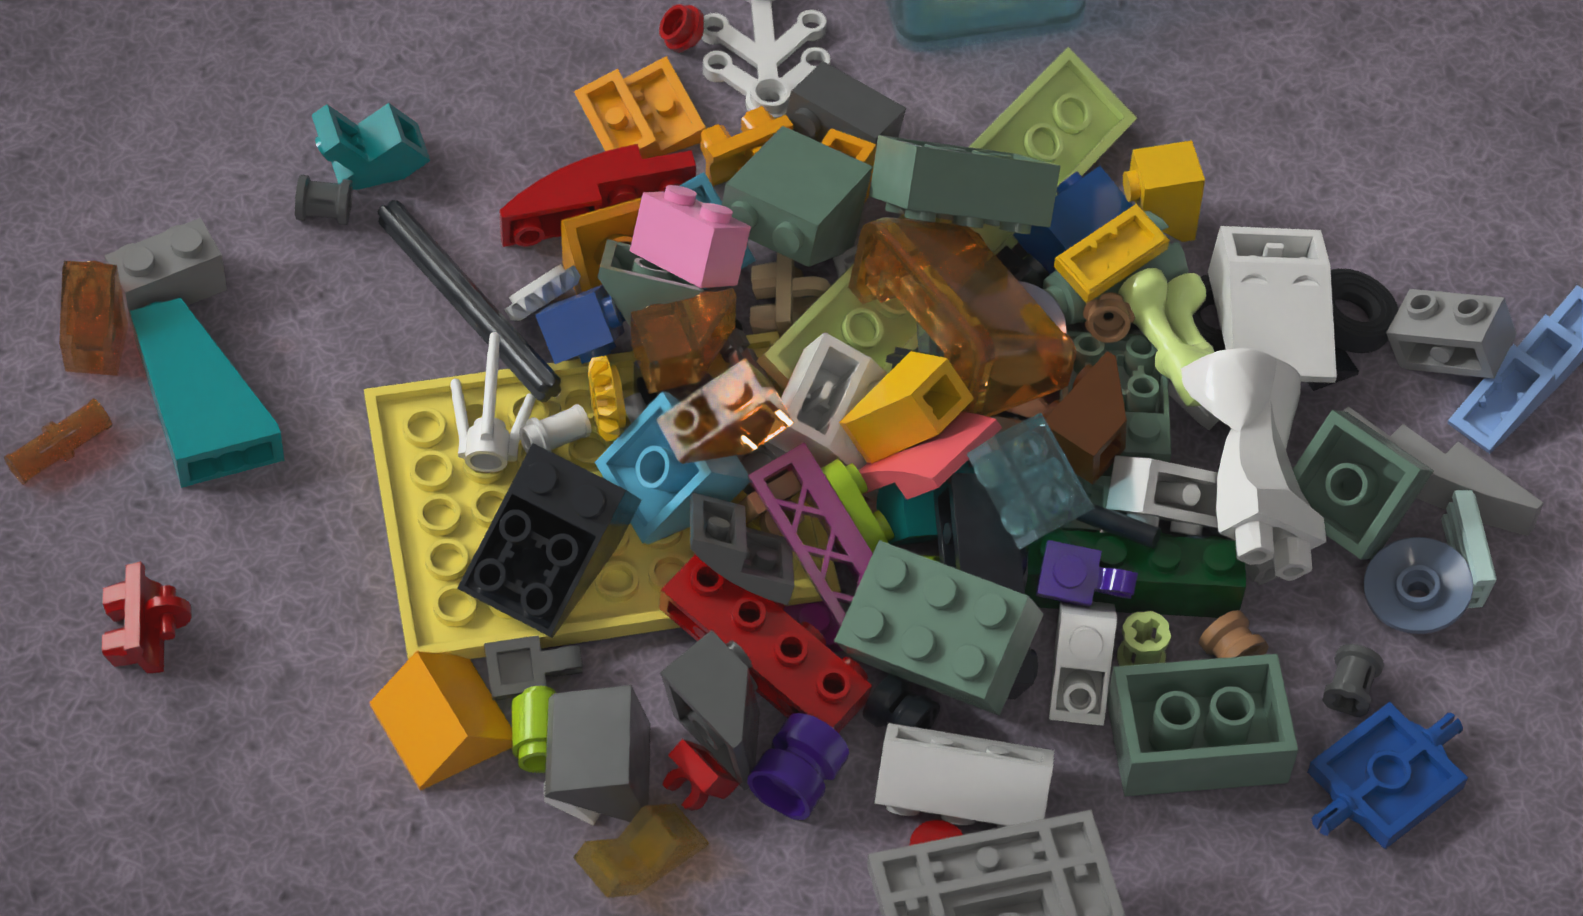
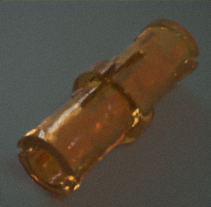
(87, 422)

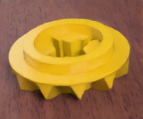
(606, 398)

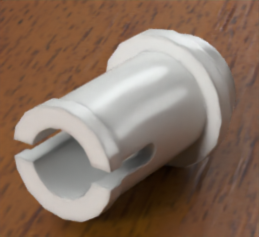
(556, 429)

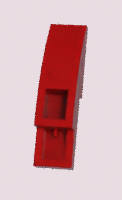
(587, 187)

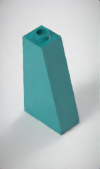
(202, 401)

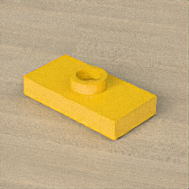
(1111, 253)

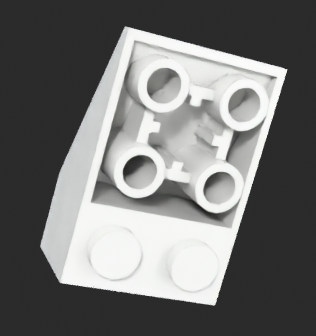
(1276, 296)
(820, 394)

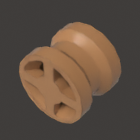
(1232, 638)

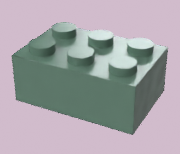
(963, 184)
(939, 627)
(1201, 725)

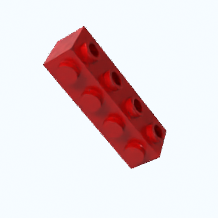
(787, 657)

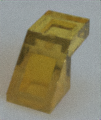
(644, 852)

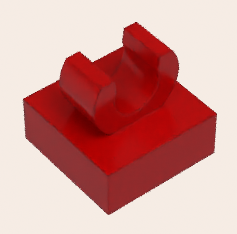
(702, 771)

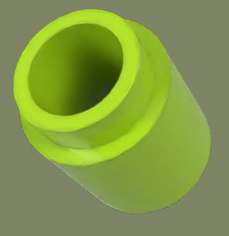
(530, 728)

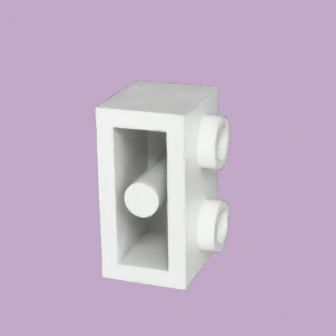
(1166, 492)

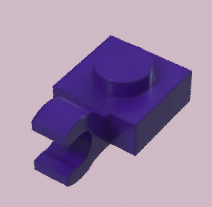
(1073, 574)

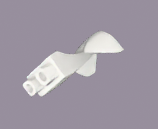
(1255, 482)

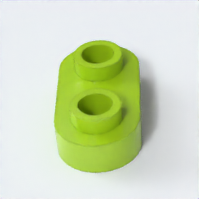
(849, 487)

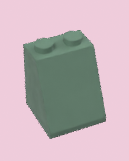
(800, 197)

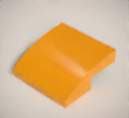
(642, 110)

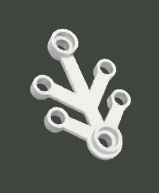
(764, 55)

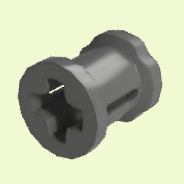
(309, 203)
(1353, 679)

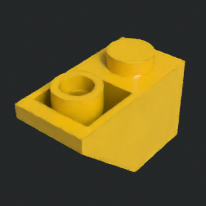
(906, 406)

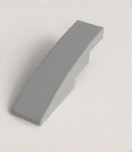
(1499, 498)

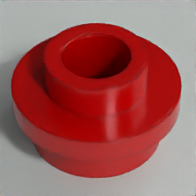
(682, 27)

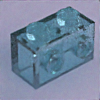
(1029, 481)

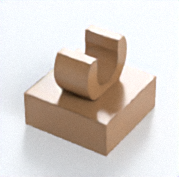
(781, 488)

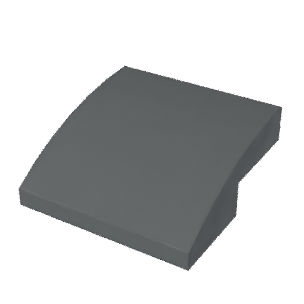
(740, 554)

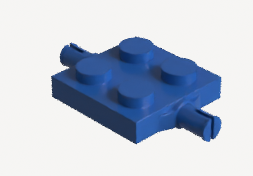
(1387, 774)

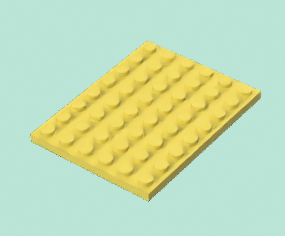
(442, 509)

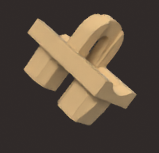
(789, 286)

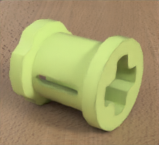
(1138, 640)

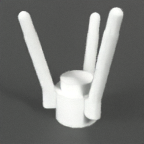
(487, 443)

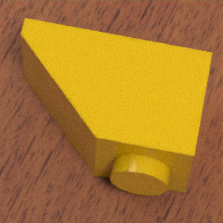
(1168, 184)

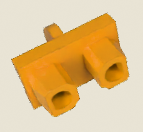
(729, 154)

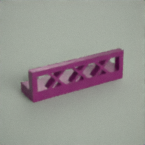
(830, 513)

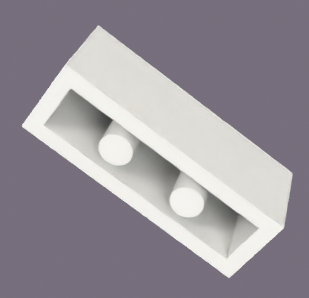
(962, 777)

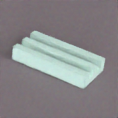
(1467, 536)

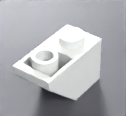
(1082, 662)

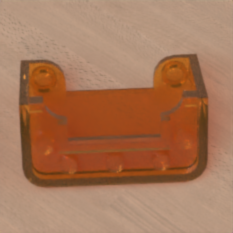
(969, 308)

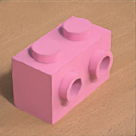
(690, 237)

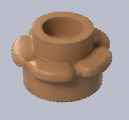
(1108, 329)

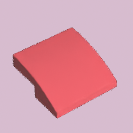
(933, 460)

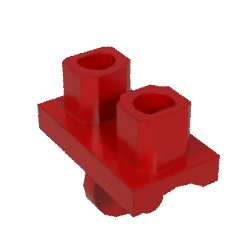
(150, 617)

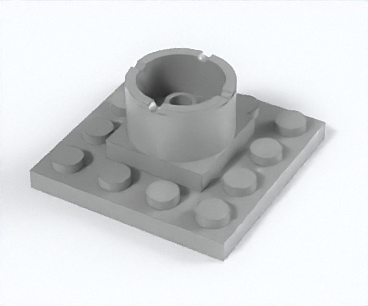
(1006, 871)

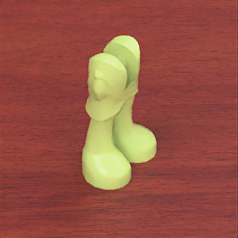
(1166, 319)

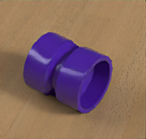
(794, 769)

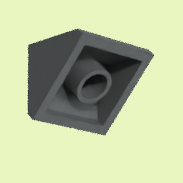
(598, 751)

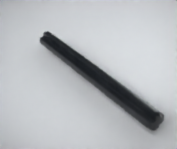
(469, 300)

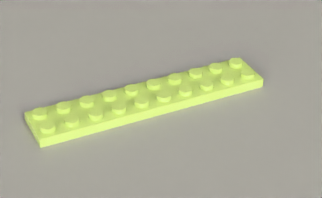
(1059, 119)

